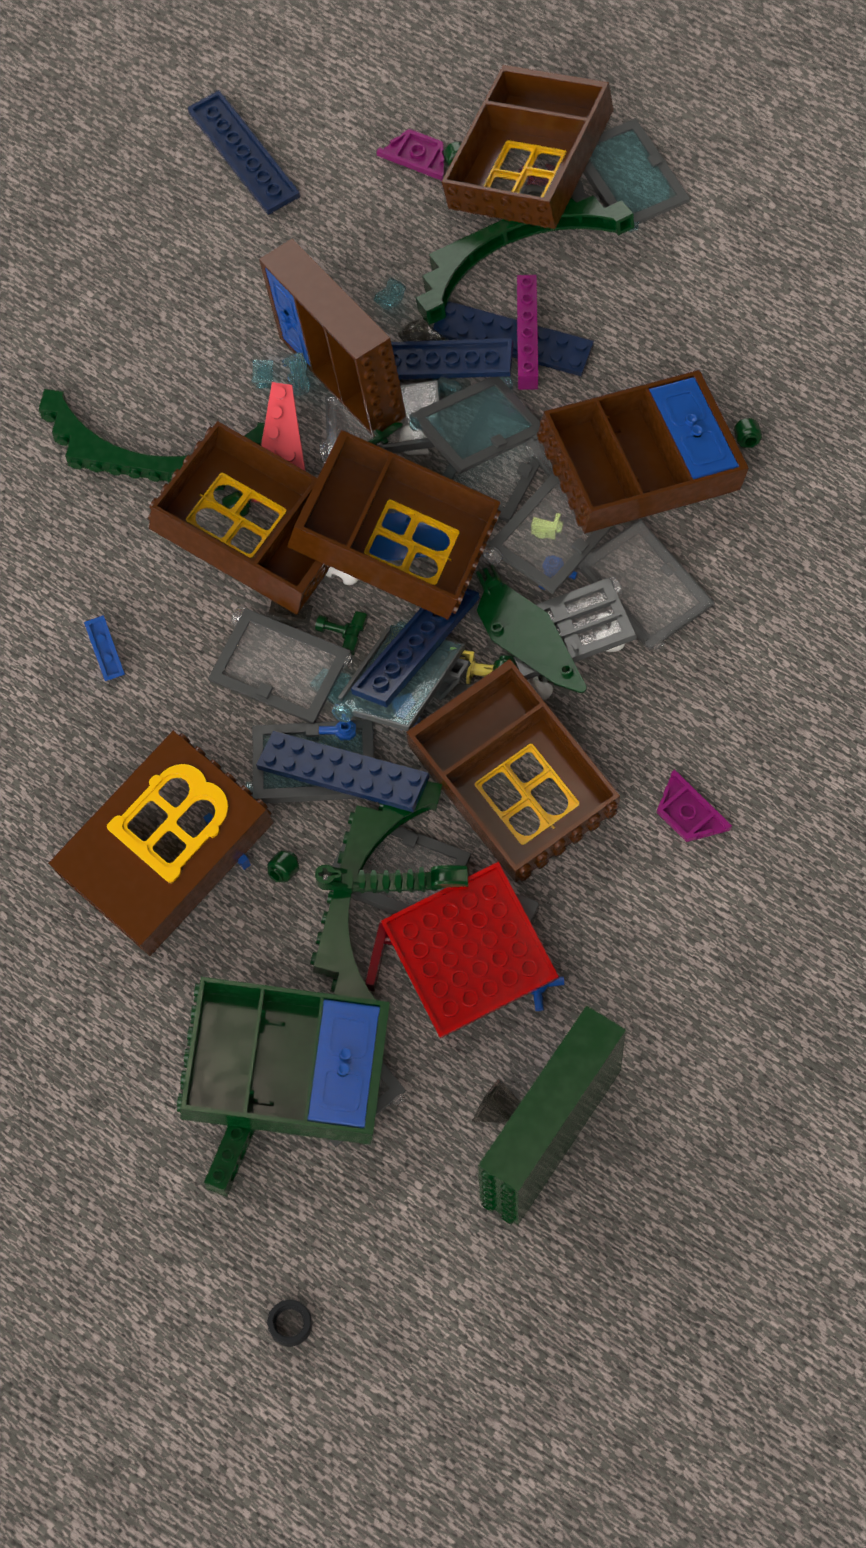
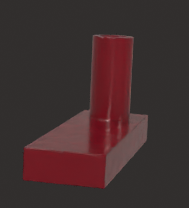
(381, 940)

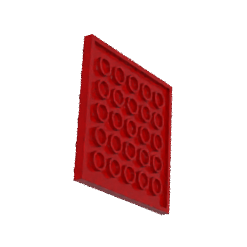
(469, 950)

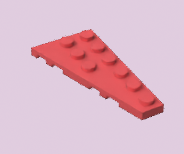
(282, 427)

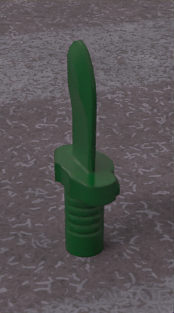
(381, 436)

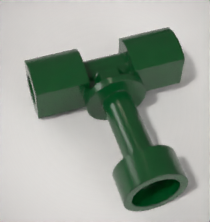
(349, 631)

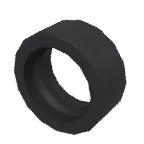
(287, 1305)

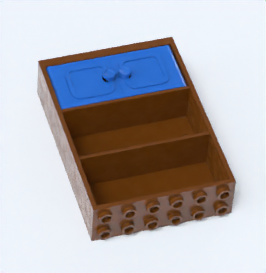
(335, 337)
(641, 451)

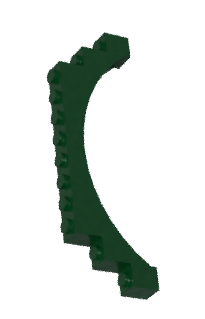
(456, 259)
(99, 455)
(366, 833)

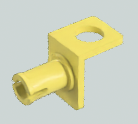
(475, 668)

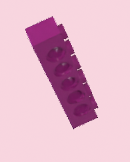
(527, 332)

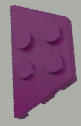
(416, 152)
(689, 812)

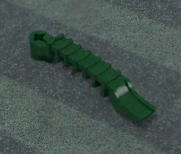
(438, 878)

